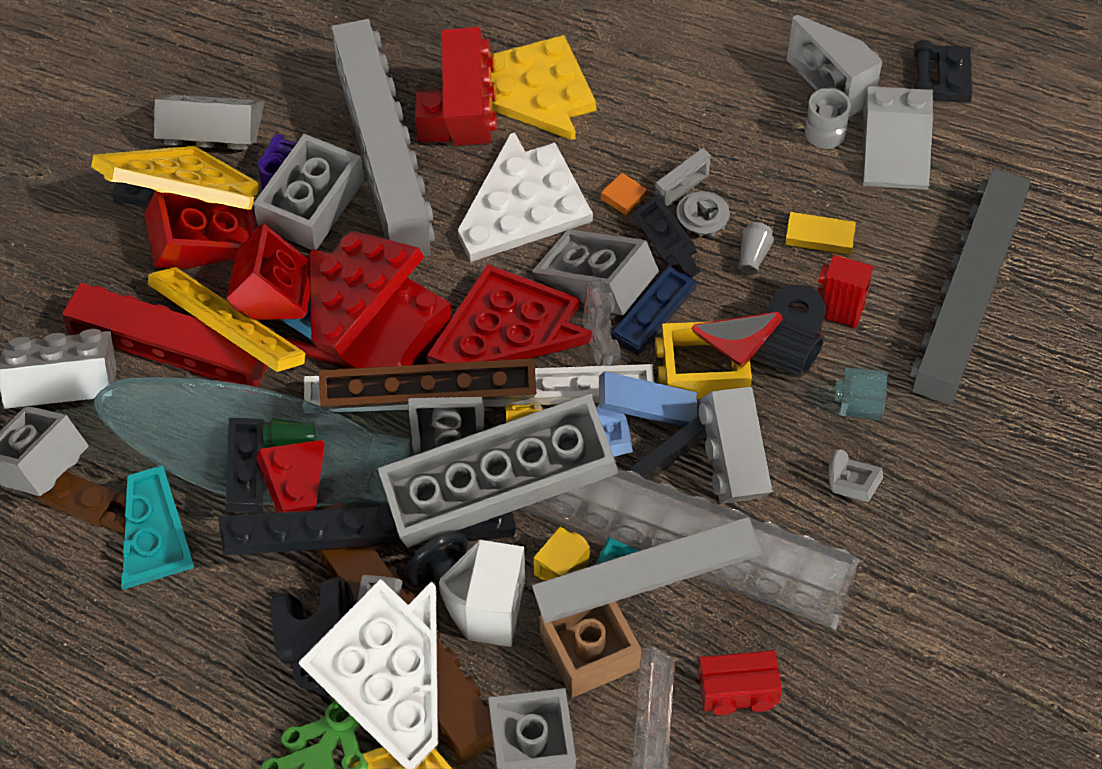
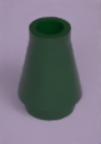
(287, 432)

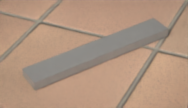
(646, 570)

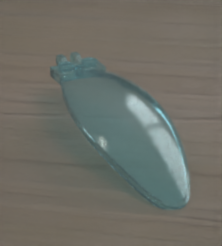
(186, 431)

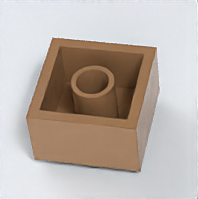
(591, 647)

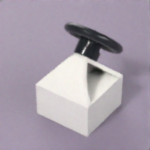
(477, 587)

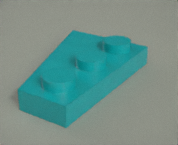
(153, 531)

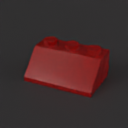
(269, 278)

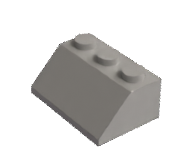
(207, 120)

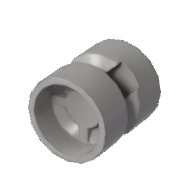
(827, 118)

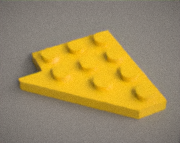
(180, 171)

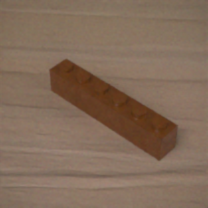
(397, 383)

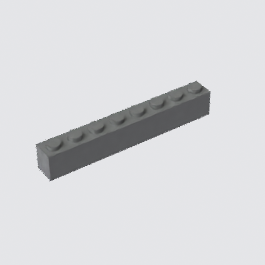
(971, 287)

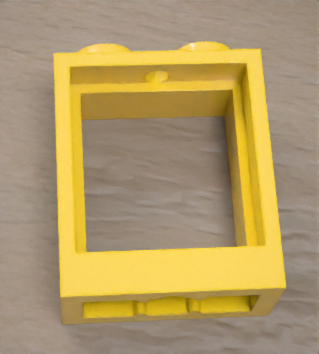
(703, 383)

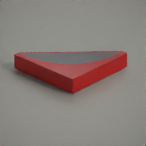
(739, 336)

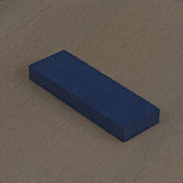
(653, 310)

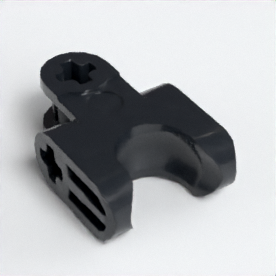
(297, 636)

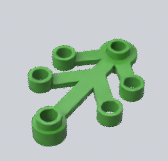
(320, 755)

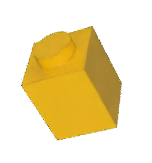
(561, 555)

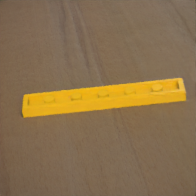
(224, 319)

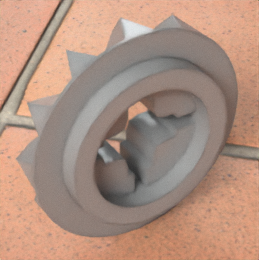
(707, 203)

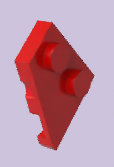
(293, 474)

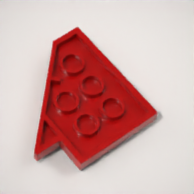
(354, 286)
(509, 321)

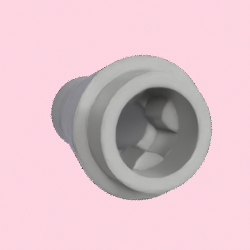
(754, 246)

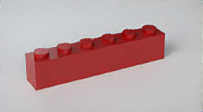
(161, 335)

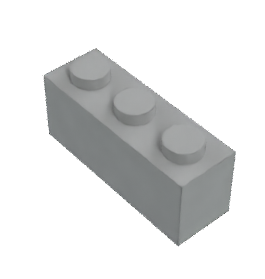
(735, 445)

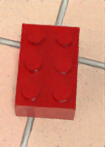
(468, 86)

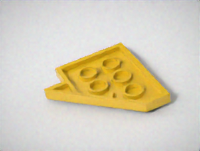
(542, 86)

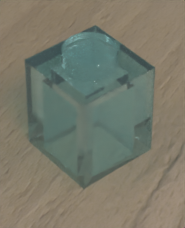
(862, 393)

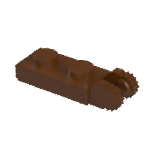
(86, 501)

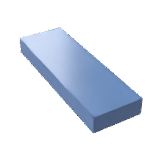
(647, 399)

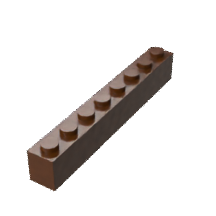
(461, 714)

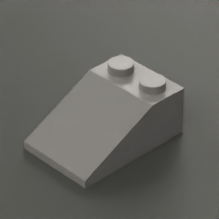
(833, 60)
(897, 137)
(586, 256)
(444, 420)

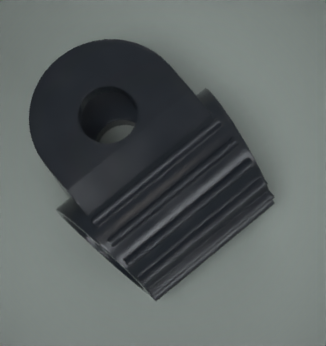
(798, 336)

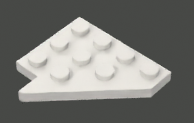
(522, 201)
(385, 670)

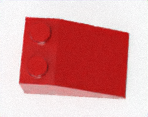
(194, 232)
(400, 330)

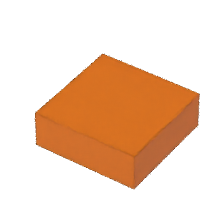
(624, 194)

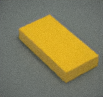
(820, 233)

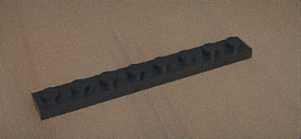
(331, 530)

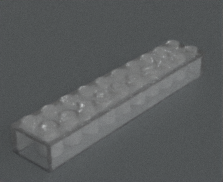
(788, 574)

